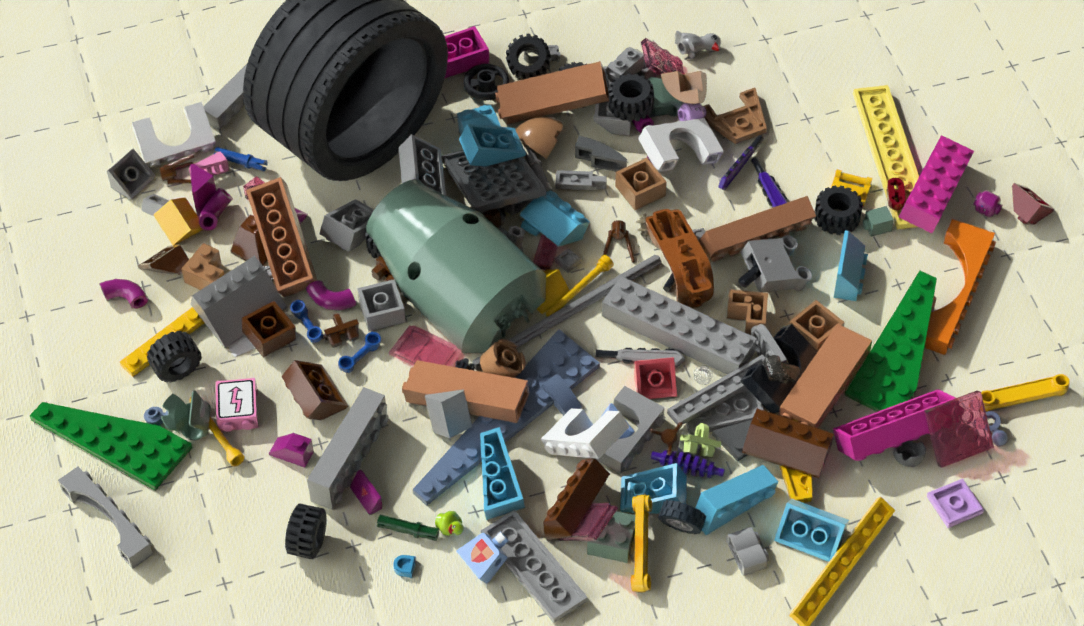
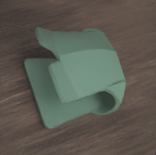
(663, 101)
(189, 418)

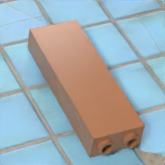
(552, 93)
(826, 377)
(485, 393)

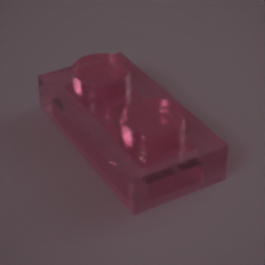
(545, 253)

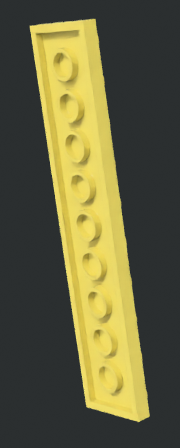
(887, 141)

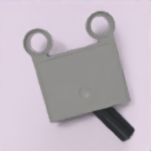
(771, 266)

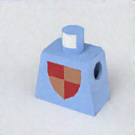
(484, 555)

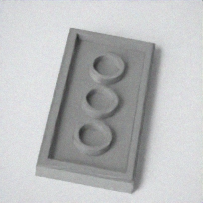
(730, 412)

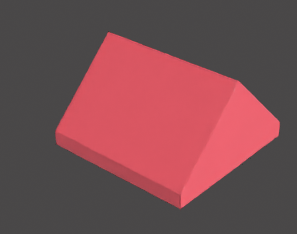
(655, 378)

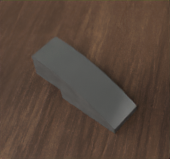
(599, 154)

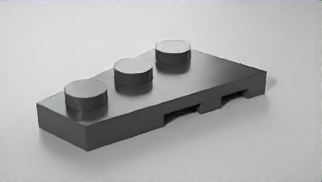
(733, 438)

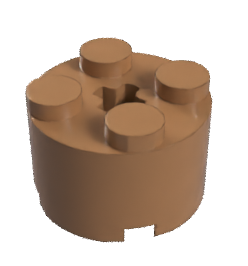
(503, 359)

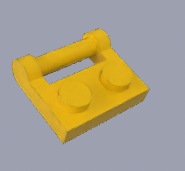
(862, 191)

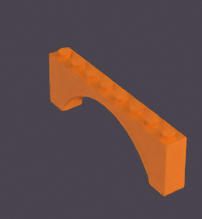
(972, 249)

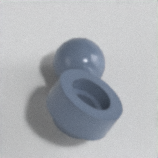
(153, 415)
(999, 437)

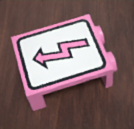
(236, 404)

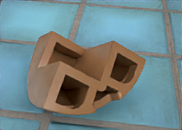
(686, 87)
(540, 134)

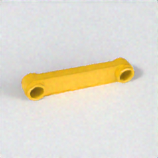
(1025, 392)
(641, 579)

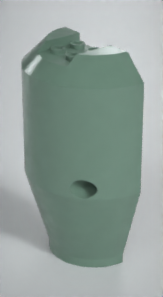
(454, 265)

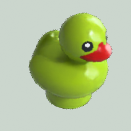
(449, 523)

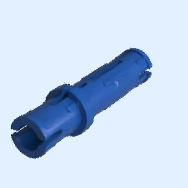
(248, 161)

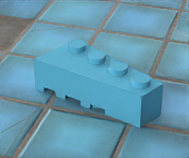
(499, 480)
(735, 497)

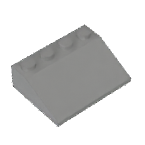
(233, 297)

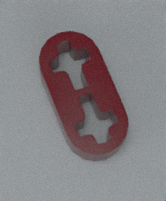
(892, 193)

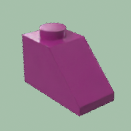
(293, 449)

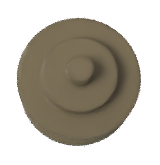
(642, 222)

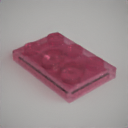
(660, 59)

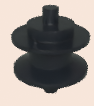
(464, 364)

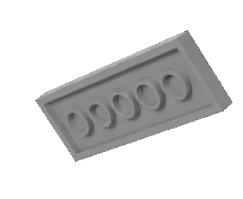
(537, 568)

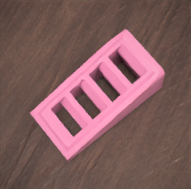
(214, 164)

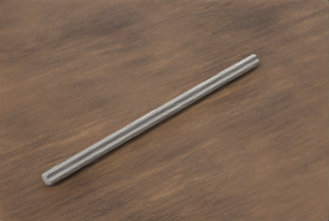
(578, 305)

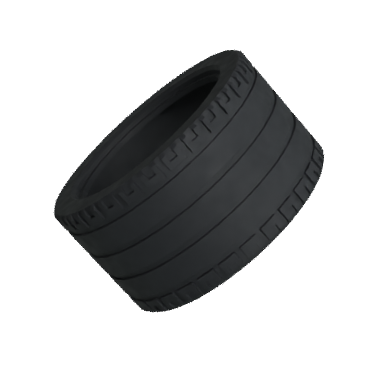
(345, 81)

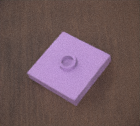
(955, 503)

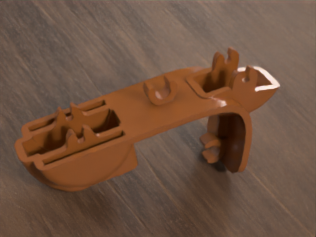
(684, 255)

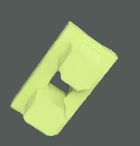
(700, 438)

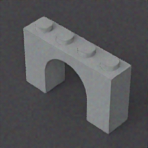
(645, 415)

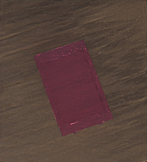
(424, 346)
(592, 523)

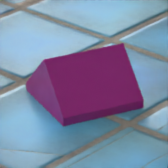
(202, 187)

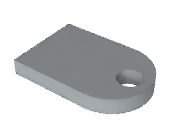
(766, 344)

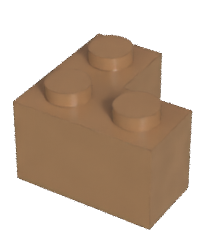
(203, 267)
(748, 306)

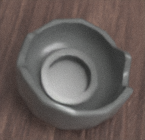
(910, 453)

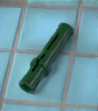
(411, 528)

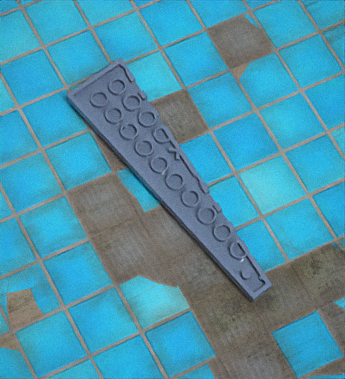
(557, 356)

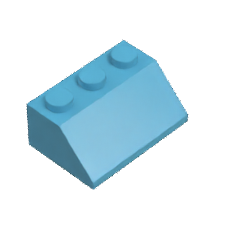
(555, 219)
(850, 268)
(811, 530)

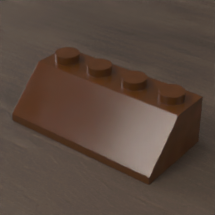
(787, 443)
(575, 499)

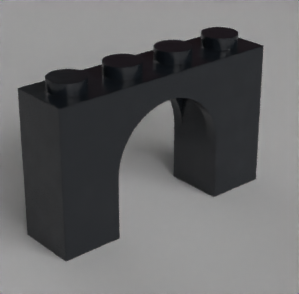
(797, 352)

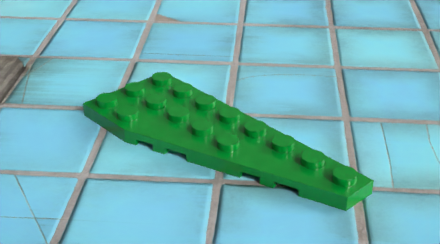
(895, 361)
(131, 446)

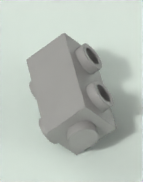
(627, 62)

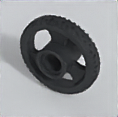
(485, 81)

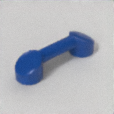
(301, 312)
(372, 343)

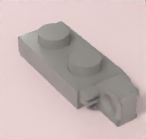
(579, 180)

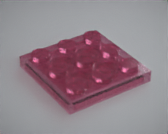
(959, 428)

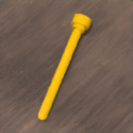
(604, 264)
(234, 456)

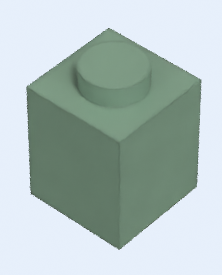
(878, 221)

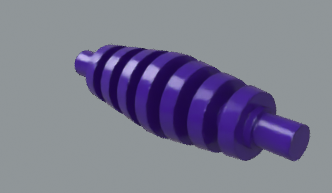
(688, 464)

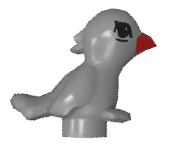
(692, 43)

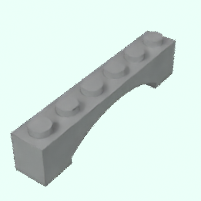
(79, 487)

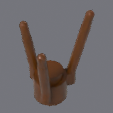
(168, 171)
(618, 232)
(668, 436)

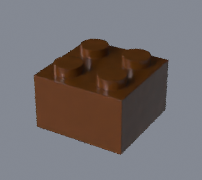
(268, 329)

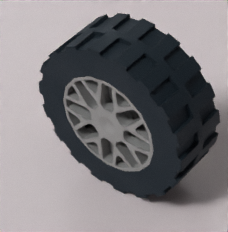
(682, 517)

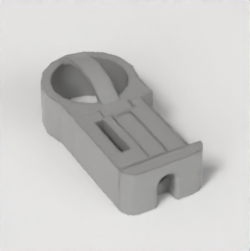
(554, 51)

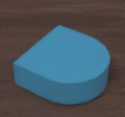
(404, 565)

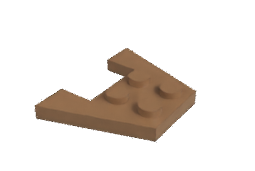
(741, 122)

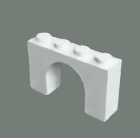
(693, 132)
(156, 152)
(578, 438)

